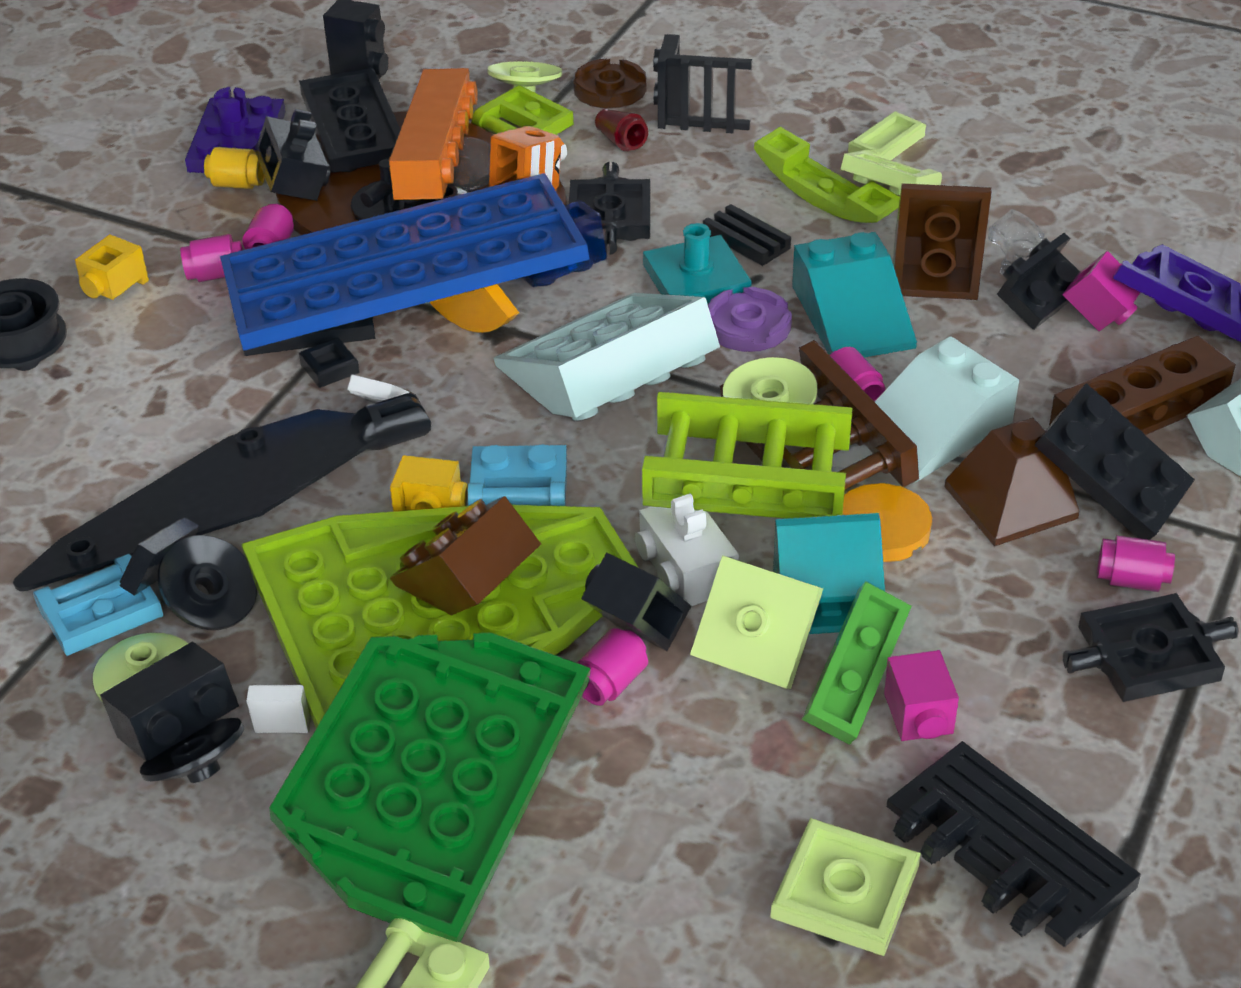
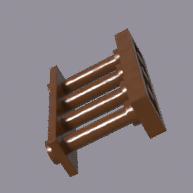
(890, 447)

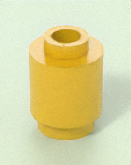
(233, 168)

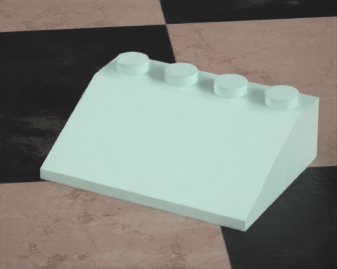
(612, 352)

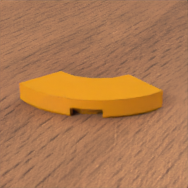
(477, 309)

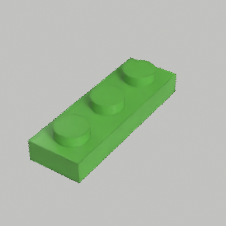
(856, 663)

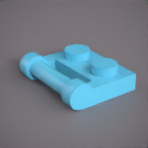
(520, 474)
(95, 608)

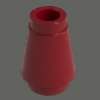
(624, 129)

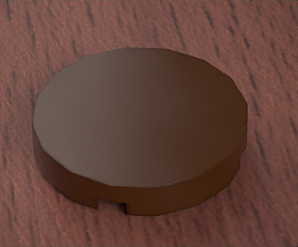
(610, 84)

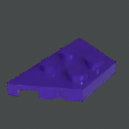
(1186, 287)

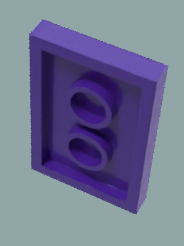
(231, 124)

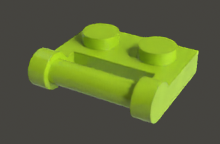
(523, 109)

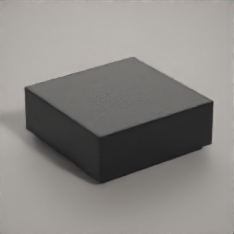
(329, 362)

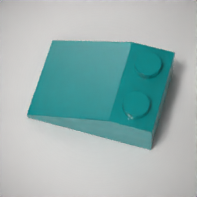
(852, 294)

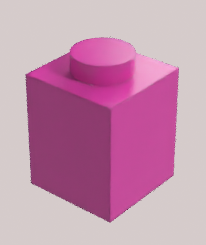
(1101, 296)
(921, 695)

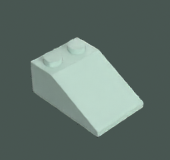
(949, 402)

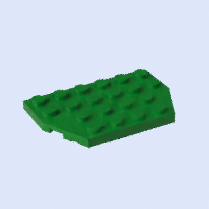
(426, 772)

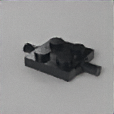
(619, 201)
(1151, 647)

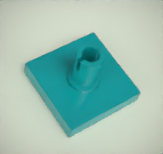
(697, 267)

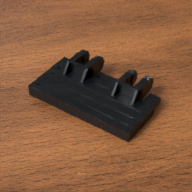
(1012, 845)

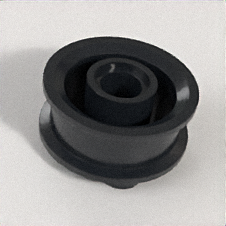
(28, 323)

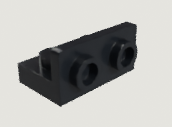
(1037, 284)

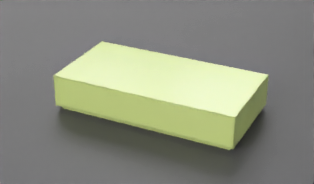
(890, 136)

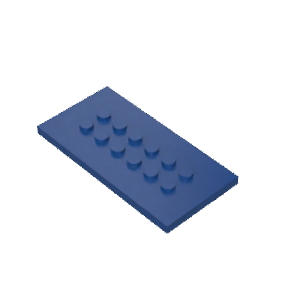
(400, 260)

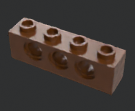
(1161, 385)

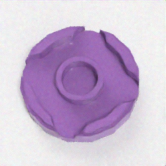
(750, 319)

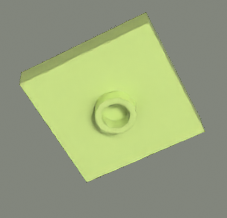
(756, 622)
(846, 886)

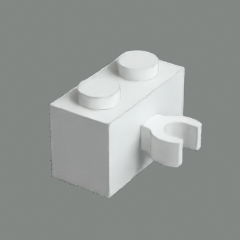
(683, 547)

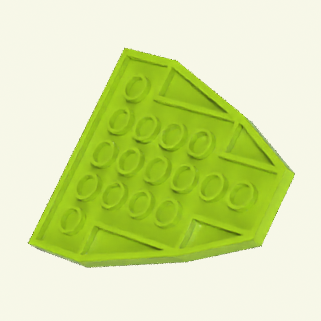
(334, 590)

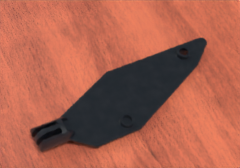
(231, 482)

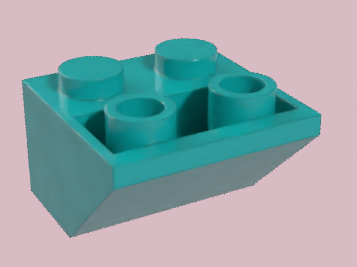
(833, 555)

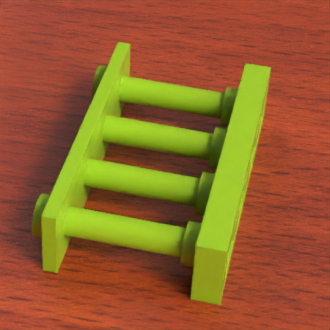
(743, 487)

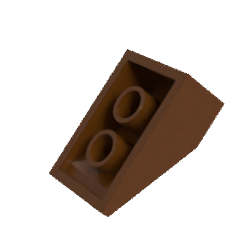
(941, 240)

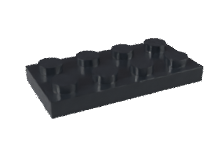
(351, 118)

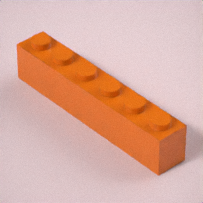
(432, 134)

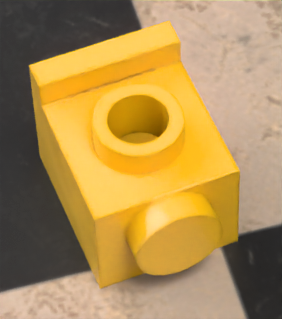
(111, 268)
(427, 484)

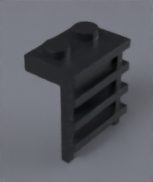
(673, 88)

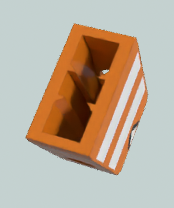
(525, 154)

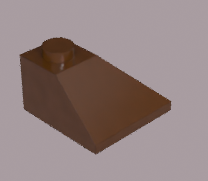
(1012, 485)

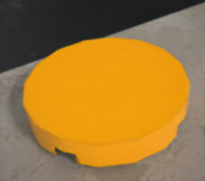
(902, 514)

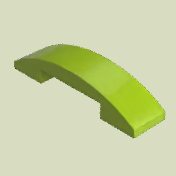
(790, 162)

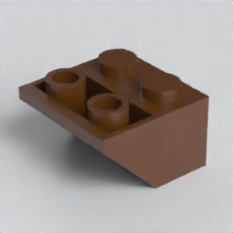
(466, 556)

